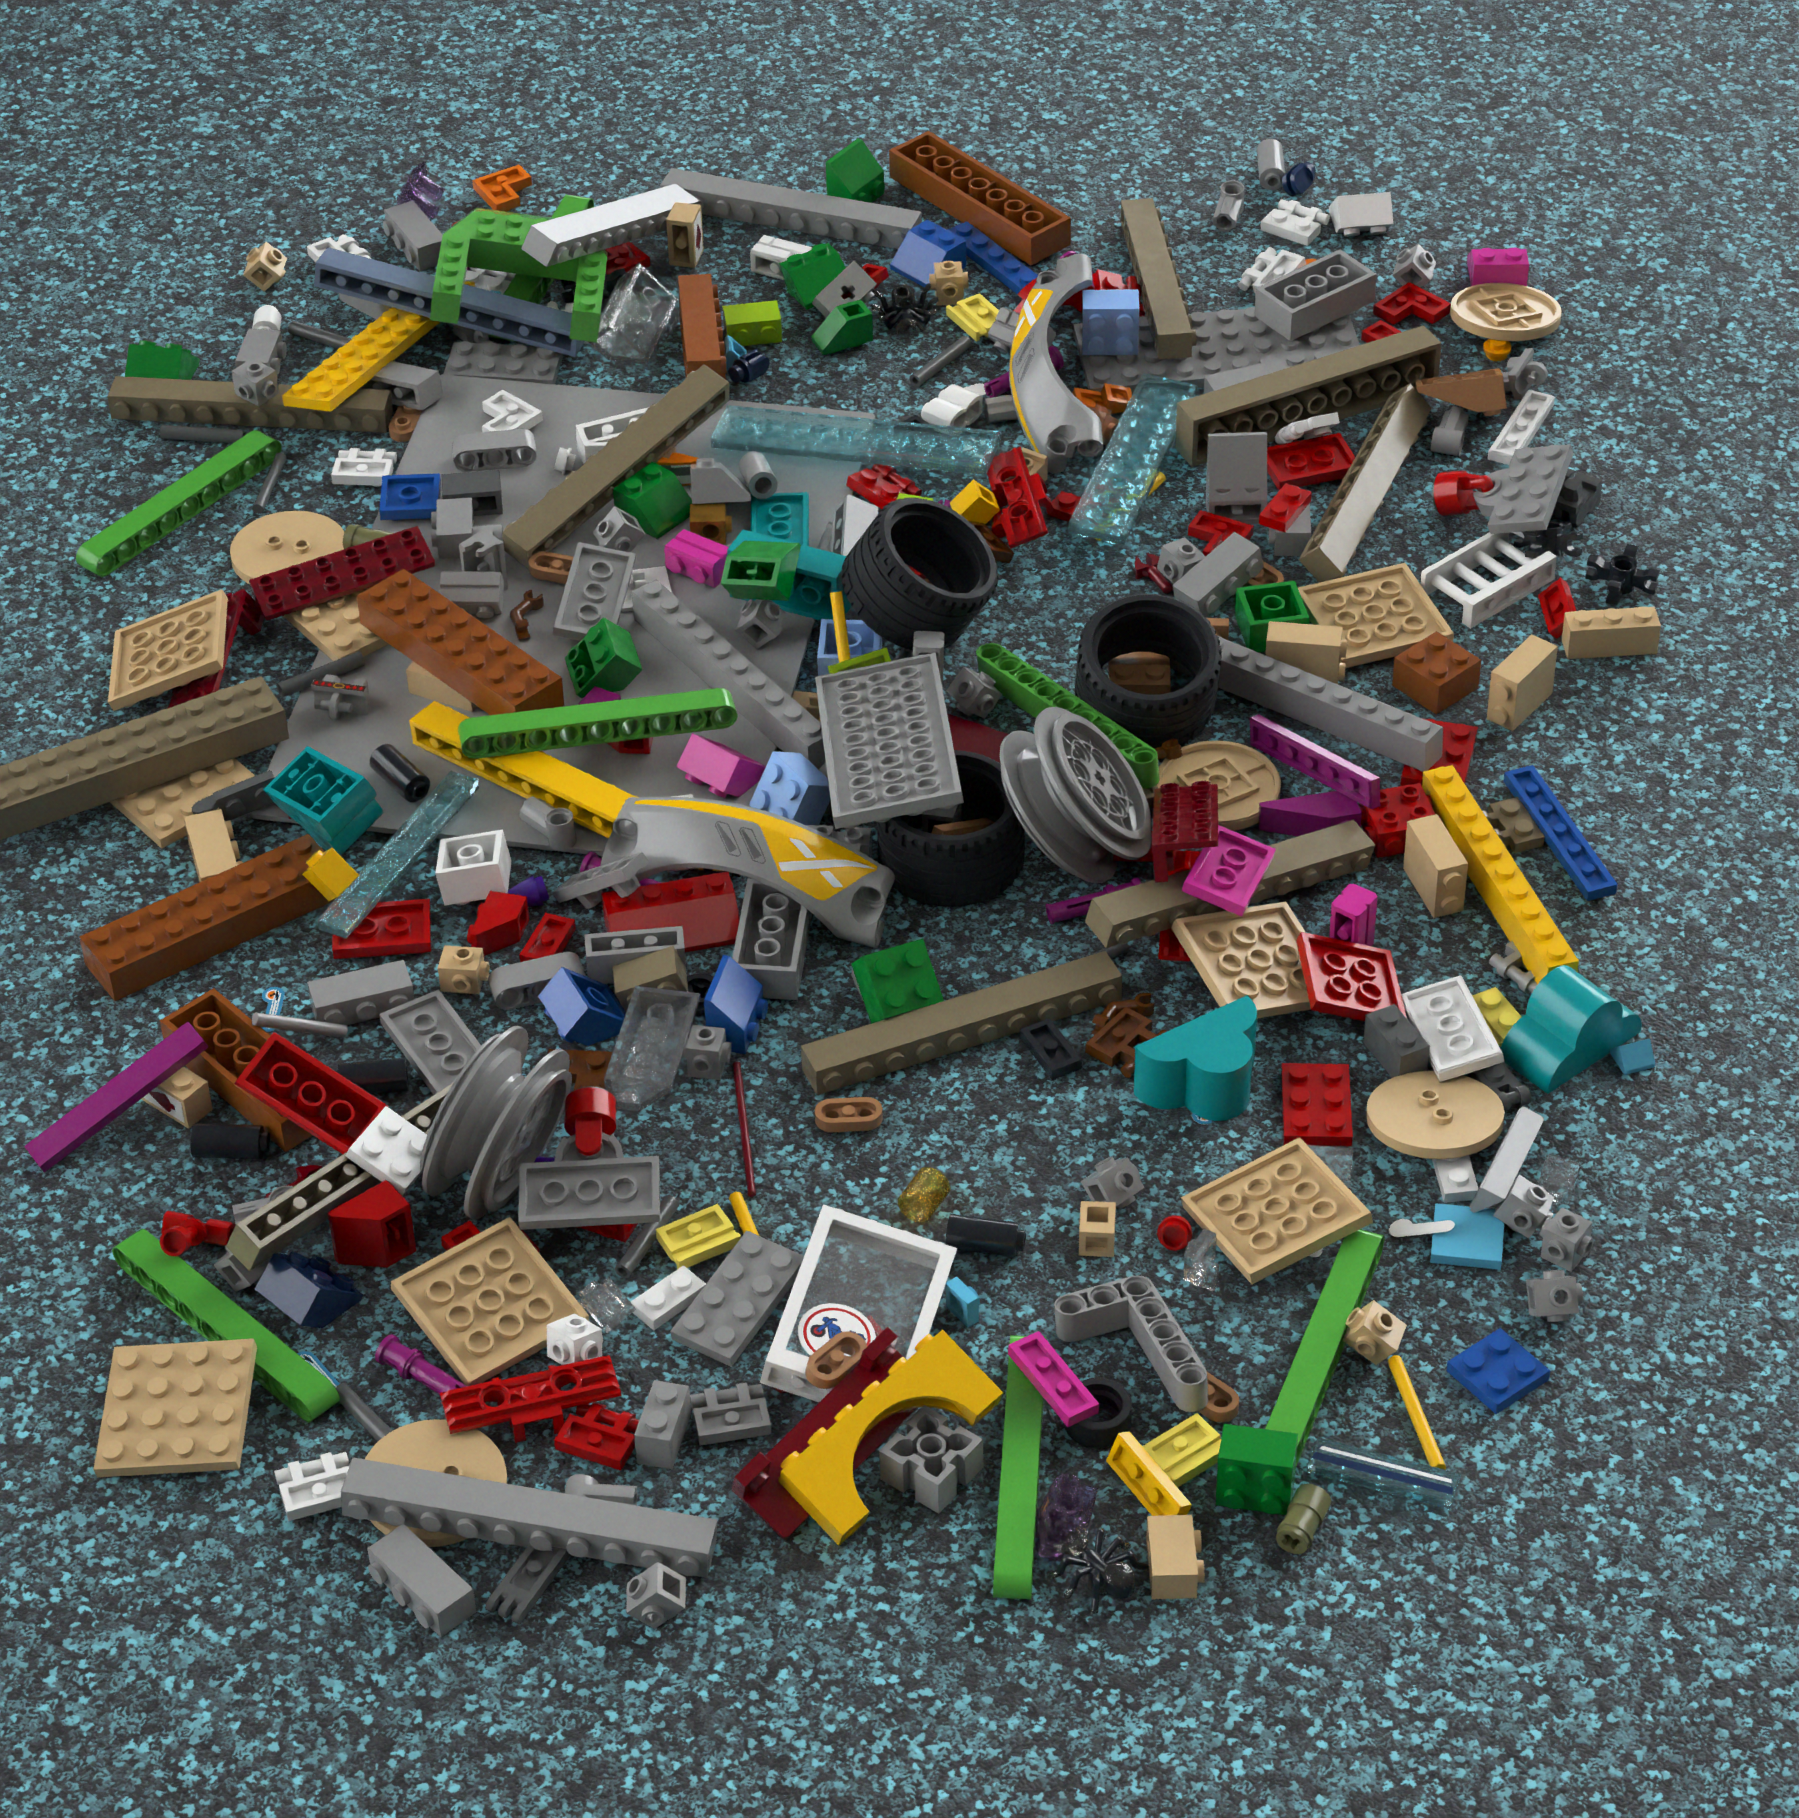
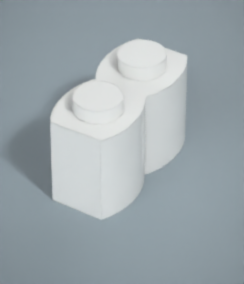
(953, 407)

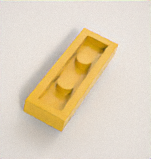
(1146, 1477)

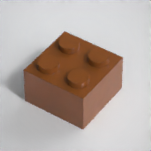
(1436, 672)

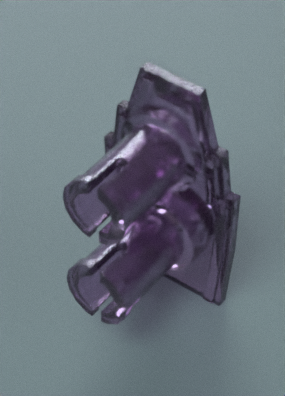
(420, 184)
(1063, 1508)

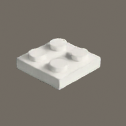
(390, 1150)

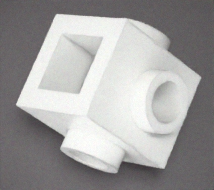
(573, 1340)

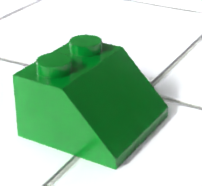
(855, 174)
(811, 272)
(654, 499)

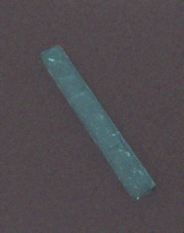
(398, 854)

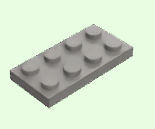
(504, 362)
(593, 589)
(431, 1038)
(738, 1298)

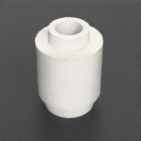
(267, 318)

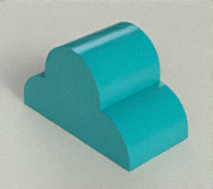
(325, 799)
(1566, 1029)
(1201, 1063)

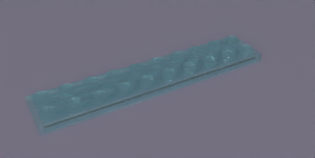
(856, 439)
(1131, 461)

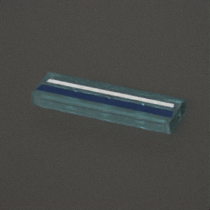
(1384, 1473)

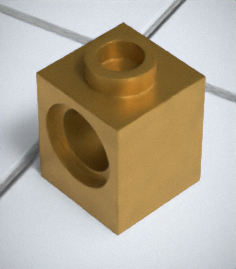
(710, 521)

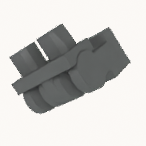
(1577, 497)

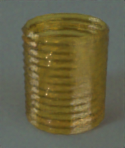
(924, 1194)

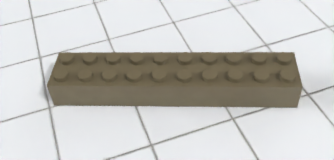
(1339, 383)
(139, 755)

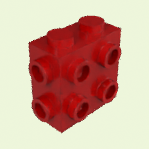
(1388, 822)

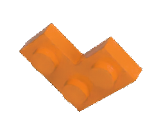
(501, 187)

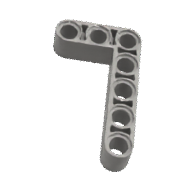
(1137, 1305)

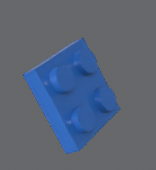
(409, 496)
(1498, 1370)

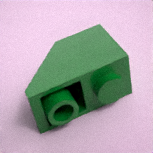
(844, 328)

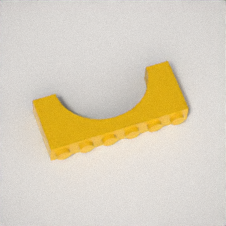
(934, 1377)

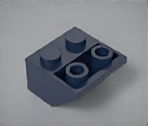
(307, 1289)

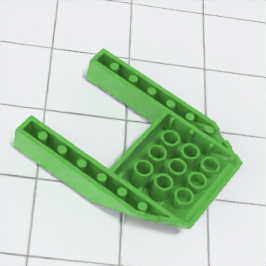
(494, 242)

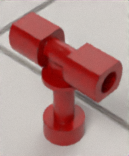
(184, 1230)

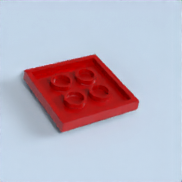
(1347, 976)

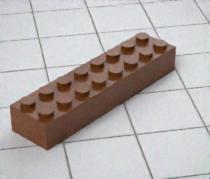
(981, 197)
(457, 647)
(203, 920)

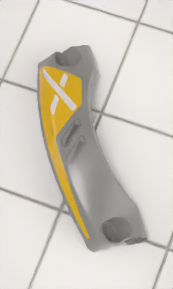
(1046, 409)
(811, 867)

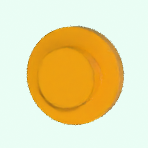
(1497, 349)

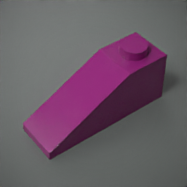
(1307, 813)

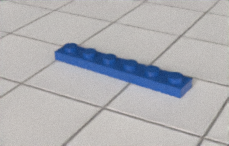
(994, 258)
(1561, 833)

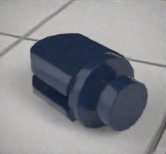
(1299, 178)
(749, 367)

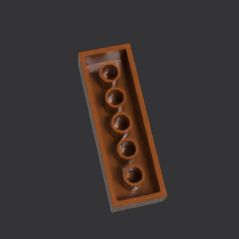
(701, 324)
(231, 1047)

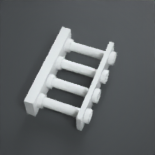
(1492, 596)

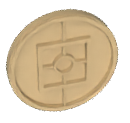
(1505, 311)
(283, 541)
(1240, 772)
(1435, 1117)
(433, 1448)

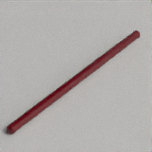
(744, 1131)

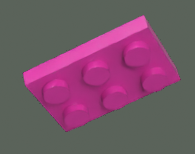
(1229, 872)

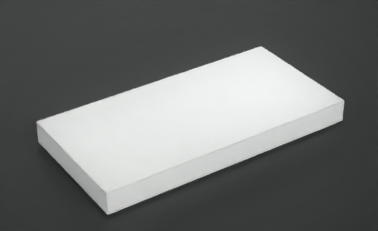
(1452, 1027)

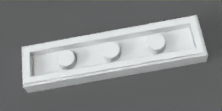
(1521, 426)

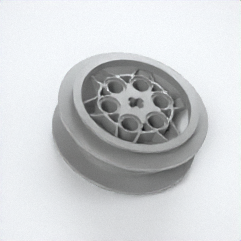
(1075, 795)
(495, 1121)

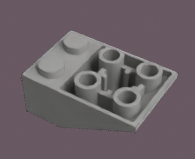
(1237, 475)

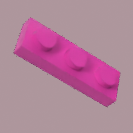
(1053, 1379)

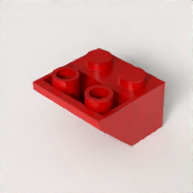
(372, 1228)

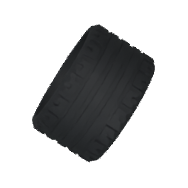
(937, 545)
(1160, 627)
(964, 866)

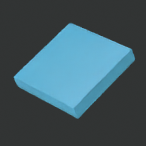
(1472, 1241)

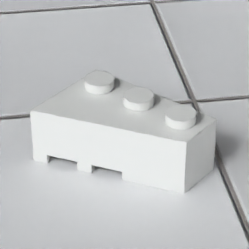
(594, 435)

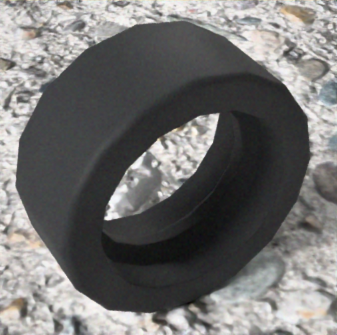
(1103, 1434)

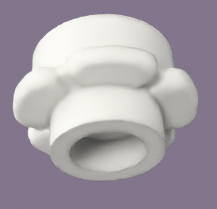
(565, 460)

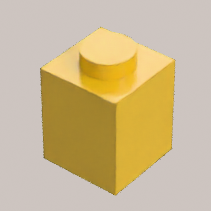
(975, 503)
(329, 873)

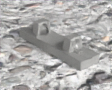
(588, 884)

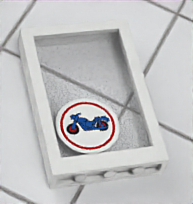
(860, 1282)

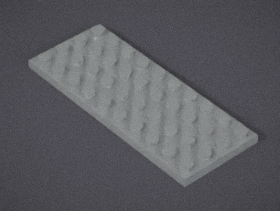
(1223, 343)
(887, 741)

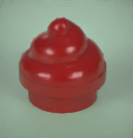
(1174, 1232)

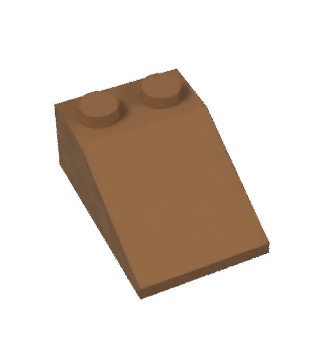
(1475, 391)
(1141, 672)

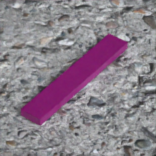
(1315, 761)
(116, 1096)

